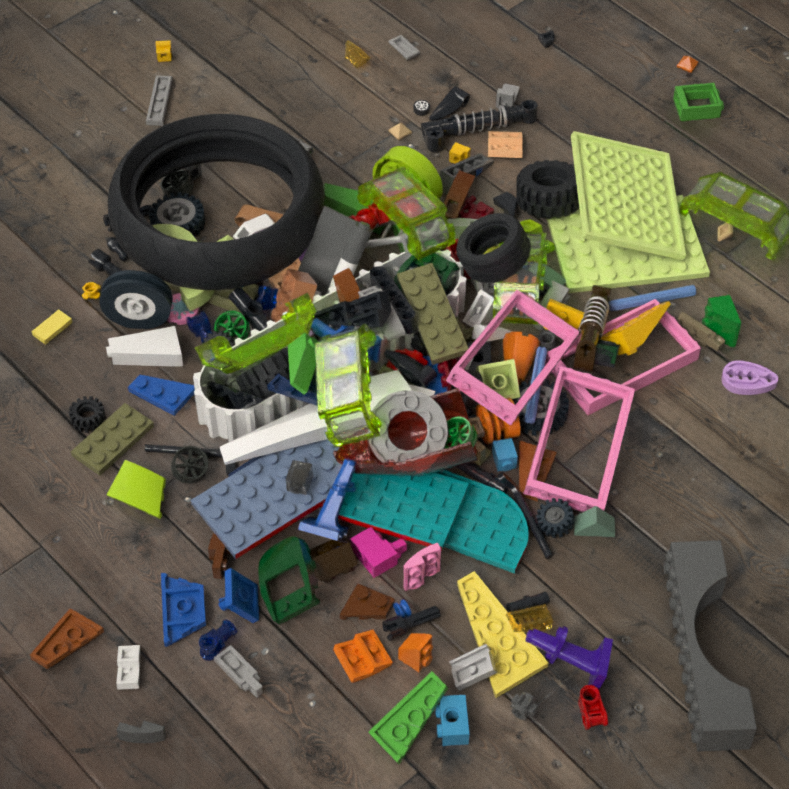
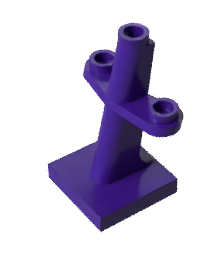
(592, 662)

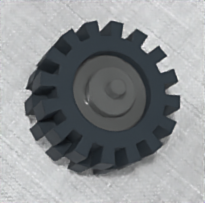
(555, 518)

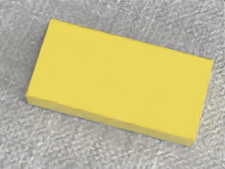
(52, 327)

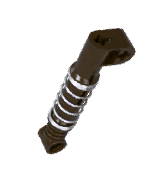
(592, 328)

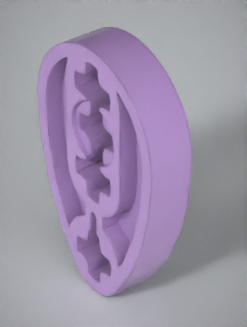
(758, 374)

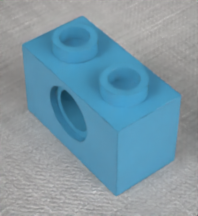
(453, 732)

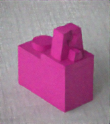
(375, 553)

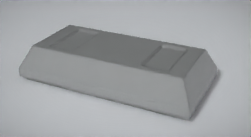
(404, 47)

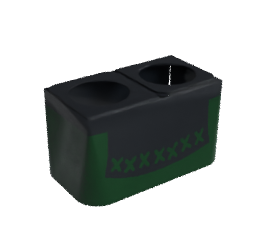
(606, 353)

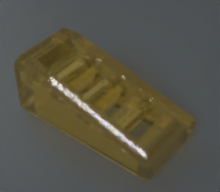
(536, 612)

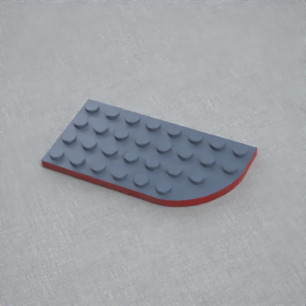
(256, 502)

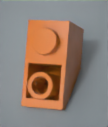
(416, 651)

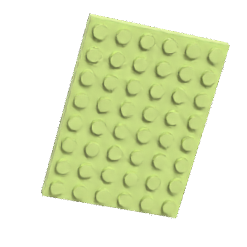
(627, 196)
(612, 266)

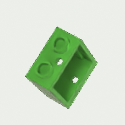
(693, 92)

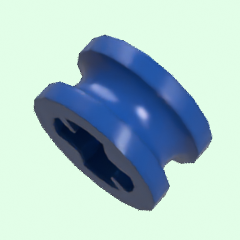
(402, 609)

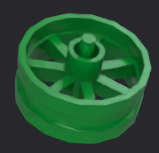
(232, 328)
(457, 434)

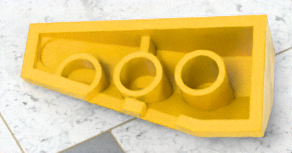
(637, 330)

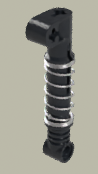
(434, 131)

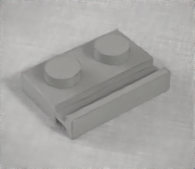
(473, 667)

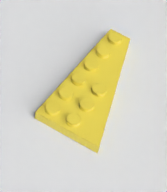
(512, 656)

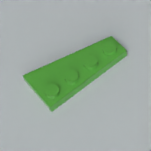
(405, 721)

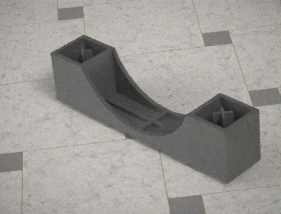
(718, 707)

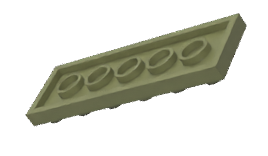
(433, 313)

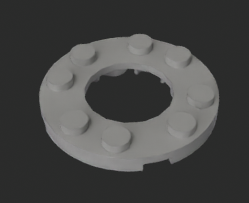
(409, 401)

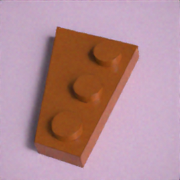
(526, 456)
(65, 638)

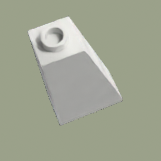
(146, 348)

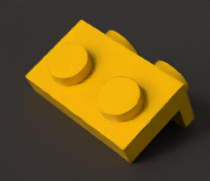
(566, 313)

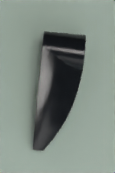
(452, 101)
(415, 372)

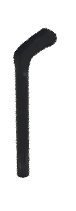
(173, 449)
(504, 478)

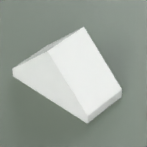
(480, 310)

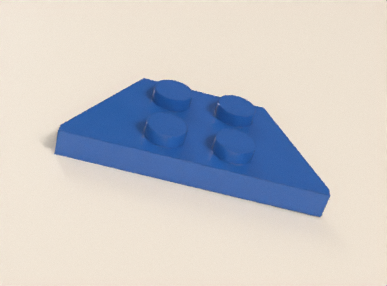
(182, 608)

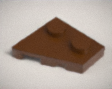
(367, 604)

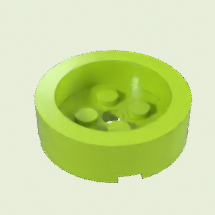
(414, 162)

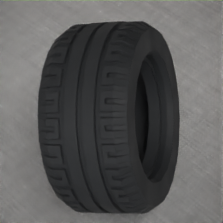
(502, 261)

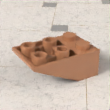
(293, 285)

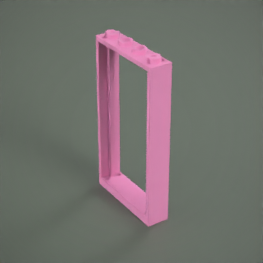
(680, 334)
(486, 396)
(546, 491)

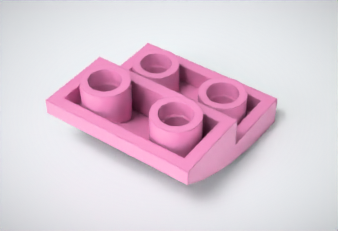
(420, 565)

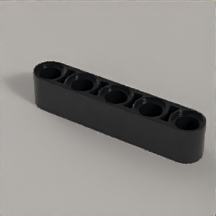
(406, 314)

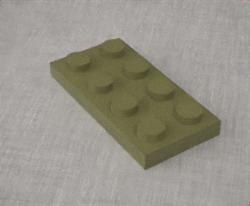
(112, 439)

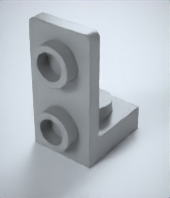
(507, 95)

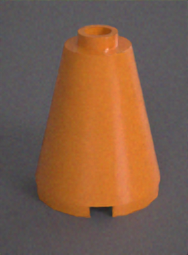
(522, 350)

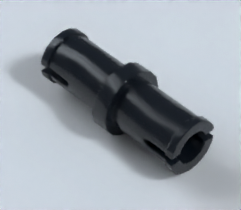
(528, 602)

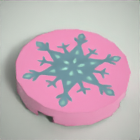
(180, 311)

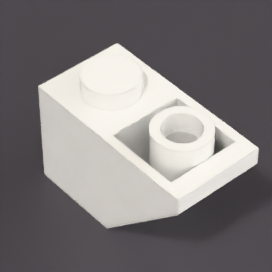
(254, 226)

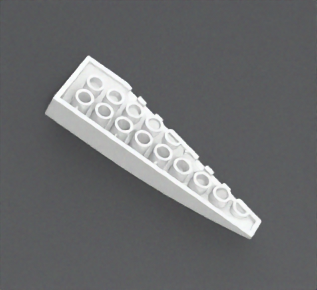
(301, 425)

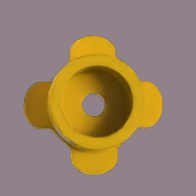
(91, 290)

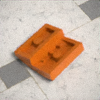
(362, 656)

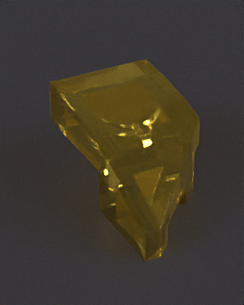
(355, 54)

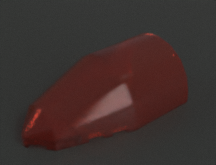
(407, 433)

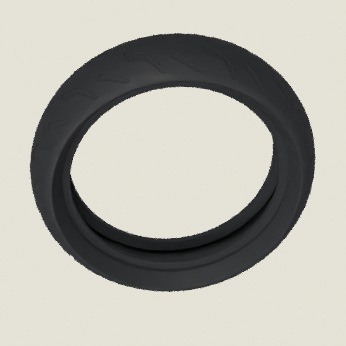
(209, 140)

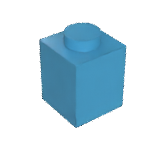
(504, 455)

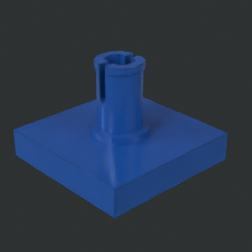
(240, 596)

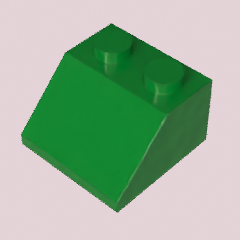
(722, 319)

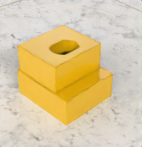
(163, 51)
(459, 153)

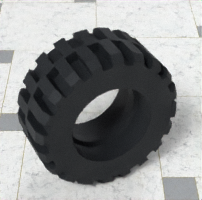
(547, 189)
(257, 378)

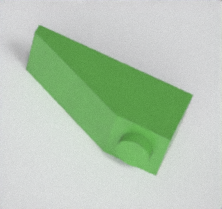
(302, 362)

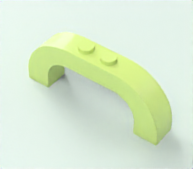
(191, 297)

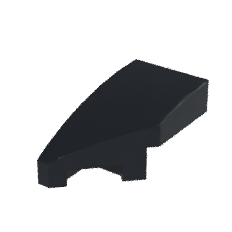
(507, 202)

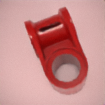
(592, 711)

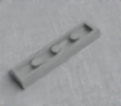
(159, 100)

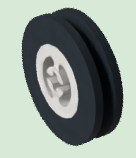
(137, 287)

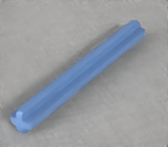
(660, 296)
(532, 405)

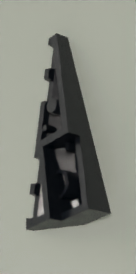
(367, 310)
(233, 398)

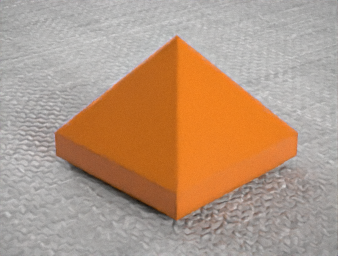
(687, 63)

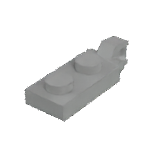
(239, 670)

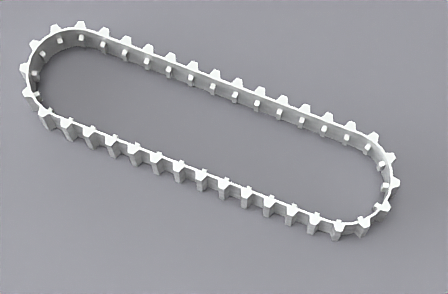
(238, 422)

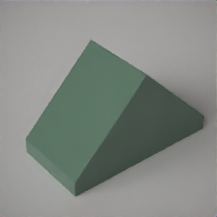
(594, 523)

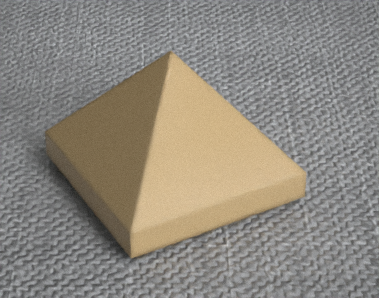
(400, 131)
(725, 231)

